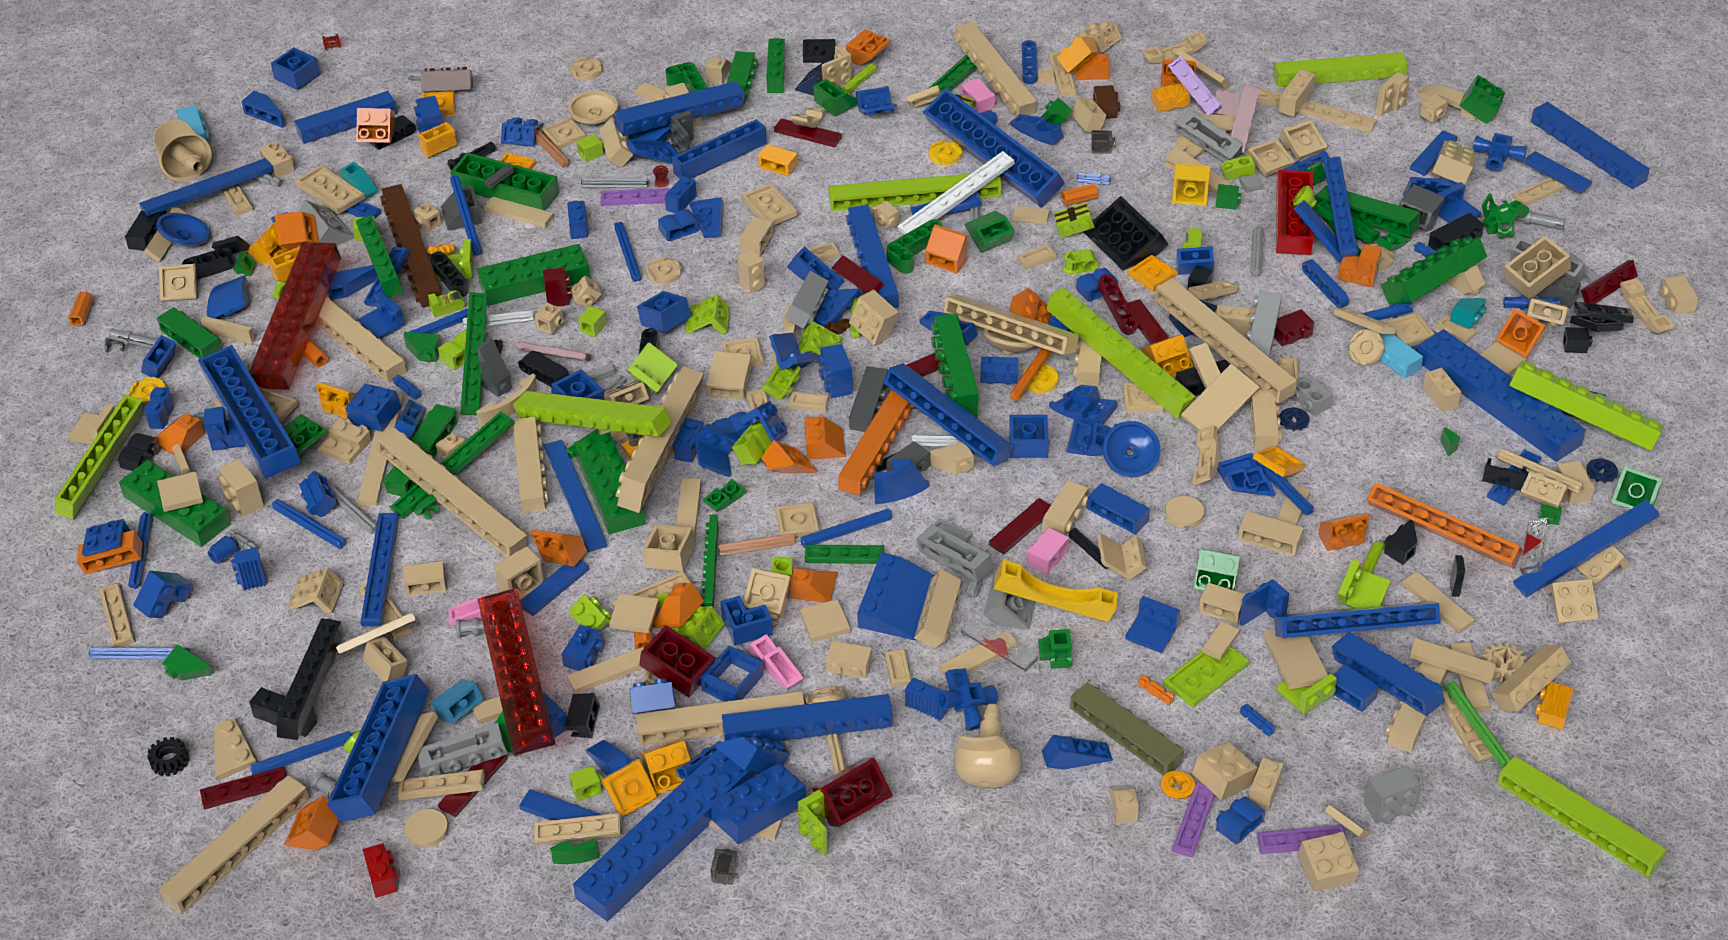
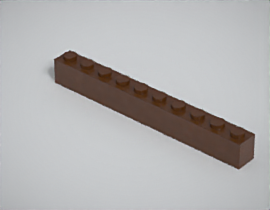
(408, 236)

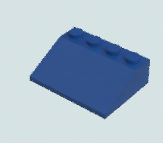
(894, 597)

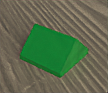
(1635, 488)

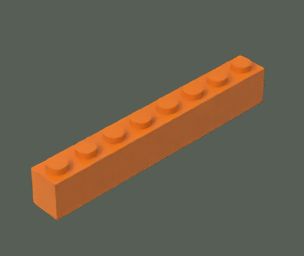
(874, 444)
(1445, 525)

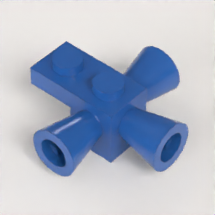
(1499, 150)
(965, 697)

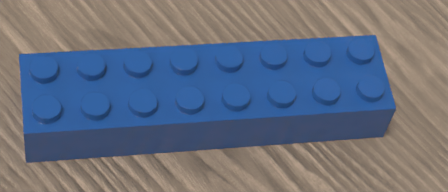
(378, 748)

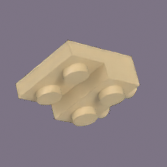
(1392, 94)
(1303, 139)
(1270, 157)
(345, 441)
(768, 590)

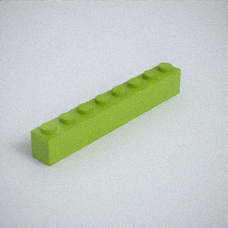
(1343, 68)
(1586, 405)
(98, 457)
(1582, 816)

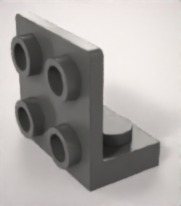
(681, 130)

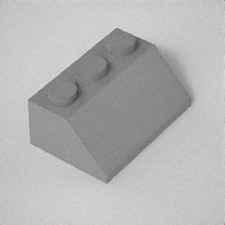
(328, 224)
(1008, 609)

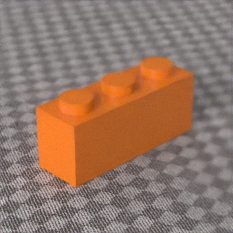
(128, 552)

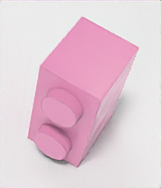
(983, 97)
(1047, 550)

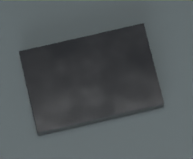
(1603, 312)

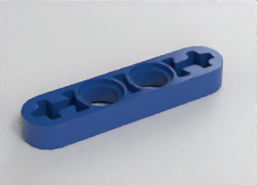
(1029, 62)
(1325, 283)

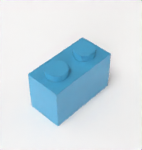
(457, 701)

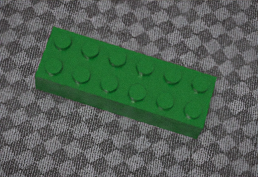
(522, 186)
(1433, 270)
(525, 274)
(954, 362)
(601, 470)
(195, 522)

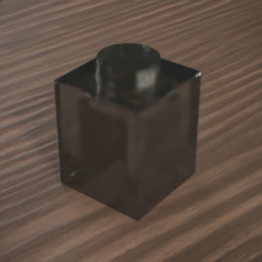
(1102, 142)
(724, 866)

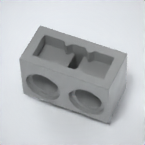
(1312, 395)

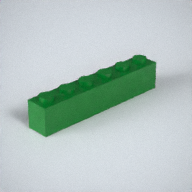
(1379, 213)
(379, 256)
(436, 427)

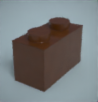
(1107, 100)

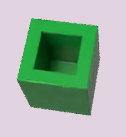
(1228, 196)

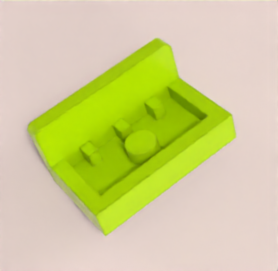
(780, 382)
(589, 613)

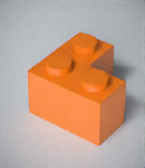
(1361, 269)

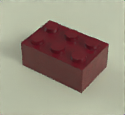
(677, 660)
(853, 791)

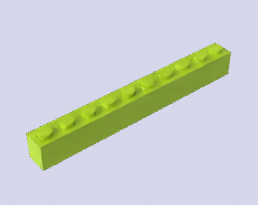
(901, 191)
(1120, 352)
(593, 413)

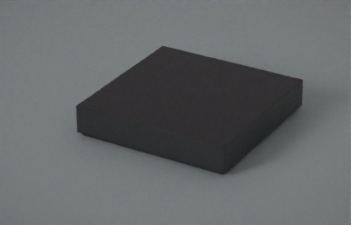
(818, 50)
(1597, 325)

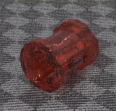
(333, 44)
(661, 176)

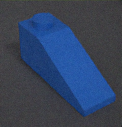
(262, 108)
(806, 261)
(409, 418)
(607, 757)

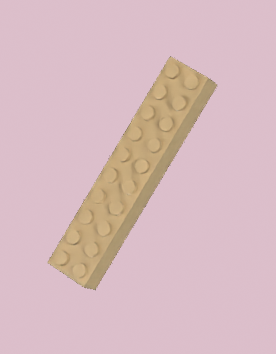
(654, 451)

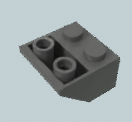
(1426, 203)
(451, 211)

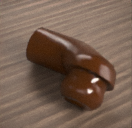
(838, 327)

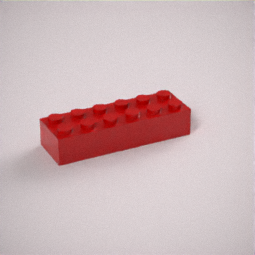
(1292, 232)

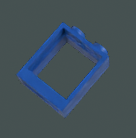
(723, 691)

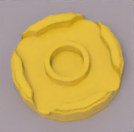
(945, 153)
(1040, 383)
(144, 388)

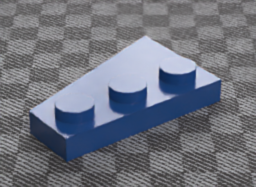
(652, 149)
(1431, 184)

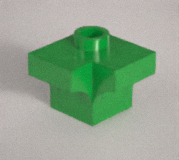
(1056, 112)
(1056, 648)

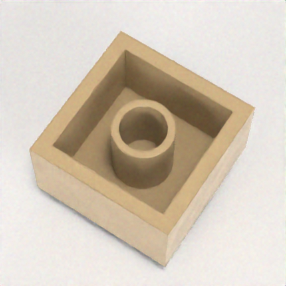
(873, 317)
(240, 488)
(668, 548)
(519, 571)
(1224, 770)
(1328, 861)

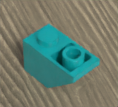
(358, 178)
(1468, 311)

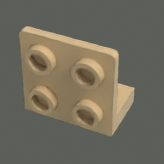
(1104, 33)
(839, 69)
(90, 425)
(1544, 489)
(1125, 559)
(1603, 564)
(319, 587)
(1573, 600)

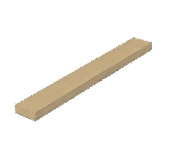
(1322, 112)
(376, 467)

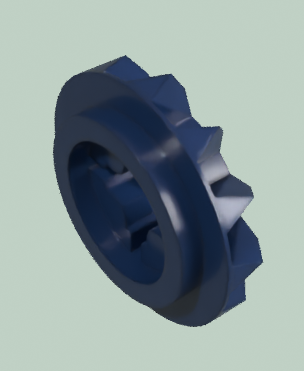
(1300, 415)
(1596, 465)

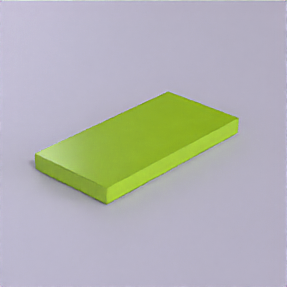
(1204, 675)

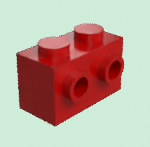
(380, 871)

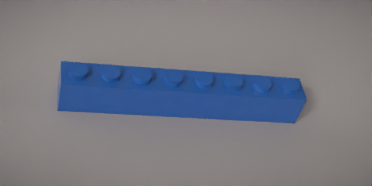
(659, 112)
(1590, 145)
(871, 251)
(948, 414)
(1357, 619)
(810, 719)

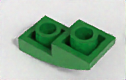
(1393, 241)
(723, 497)
(567, 854)

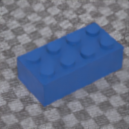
(758, 803)

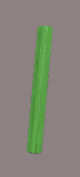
(1478, 724)

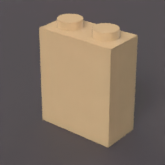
(729, 375)

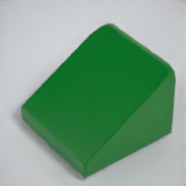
(1449, 441)

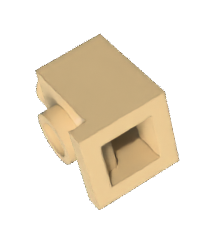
(886, 215)

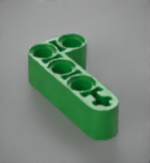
(687, 74)
(902, 250)

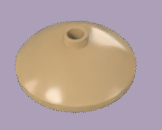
(593, 107)
(1006, 343)

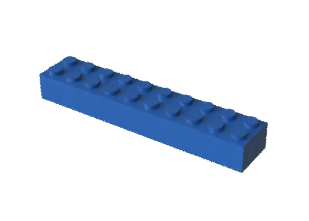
(986, 141)
(1490, 390)
(249, 412)
(657, 837)

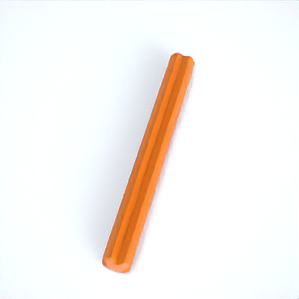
(1029, 374)

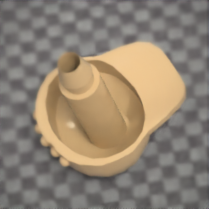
(181, 151)
(990, 759)

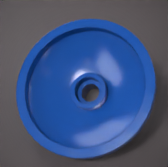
(182, 229)
(1133, 437)

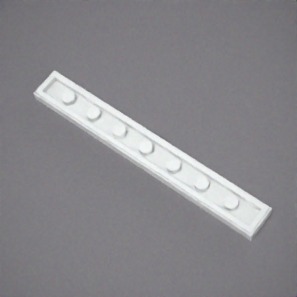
(958, 192)

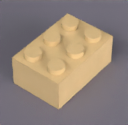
(1454, 162)
(1537, 267)

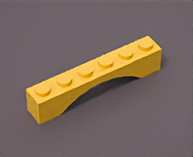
(1092, 602)

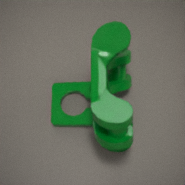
(1502, 214)

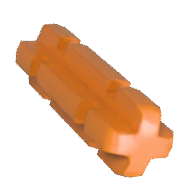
(1156, 689)

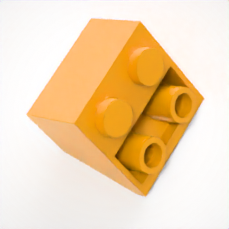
(1078, 53)
(266, 246)
(1170, 354)
(334, 398)
(662, 764)

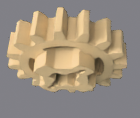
(1497, 655)

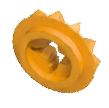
(446, 248)
(1181, 779)

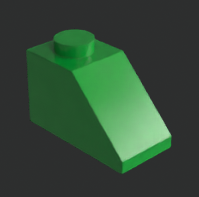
(423, 345)
(185, 665)

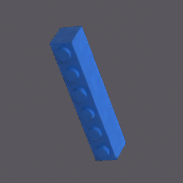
(340, 117)
(719, 149)
(1389, 673)

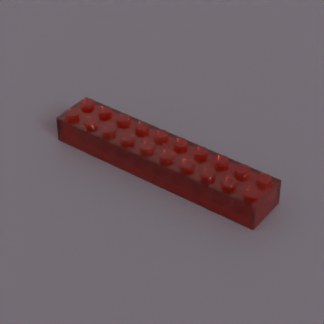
(295, 315)
(516, 672)

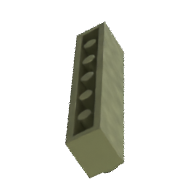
(1126, 729)

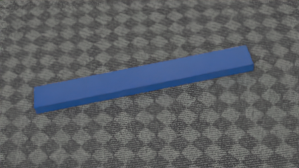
(206, 187)
(1340, 207)
(575, 496)
(1587, 548)
(379, 569)

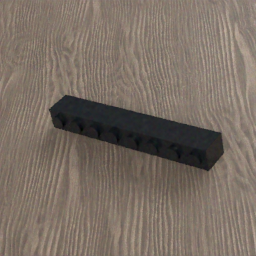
(308, 679)

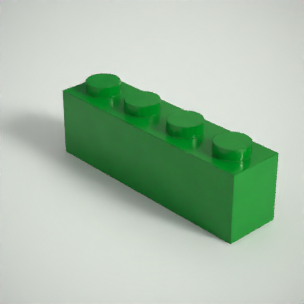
(775, 65)
(743, 71)
(188, 333)

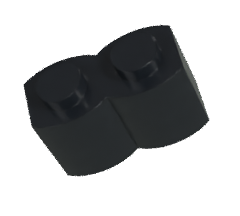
(138, 450)

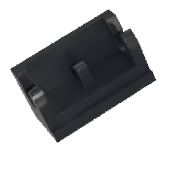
(1503, 476)
(582, 715)

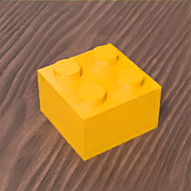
(1190, 184)

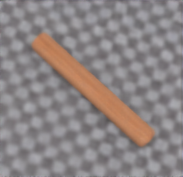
(551, 149)
(756, 544)

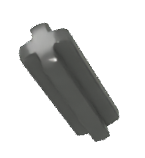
(499, 176)

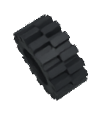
(171, 765)

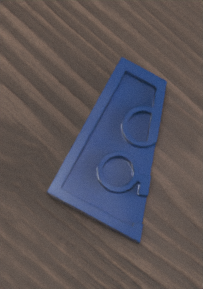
(709, 216)
(834, 304)

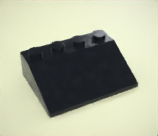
(1125, 235)

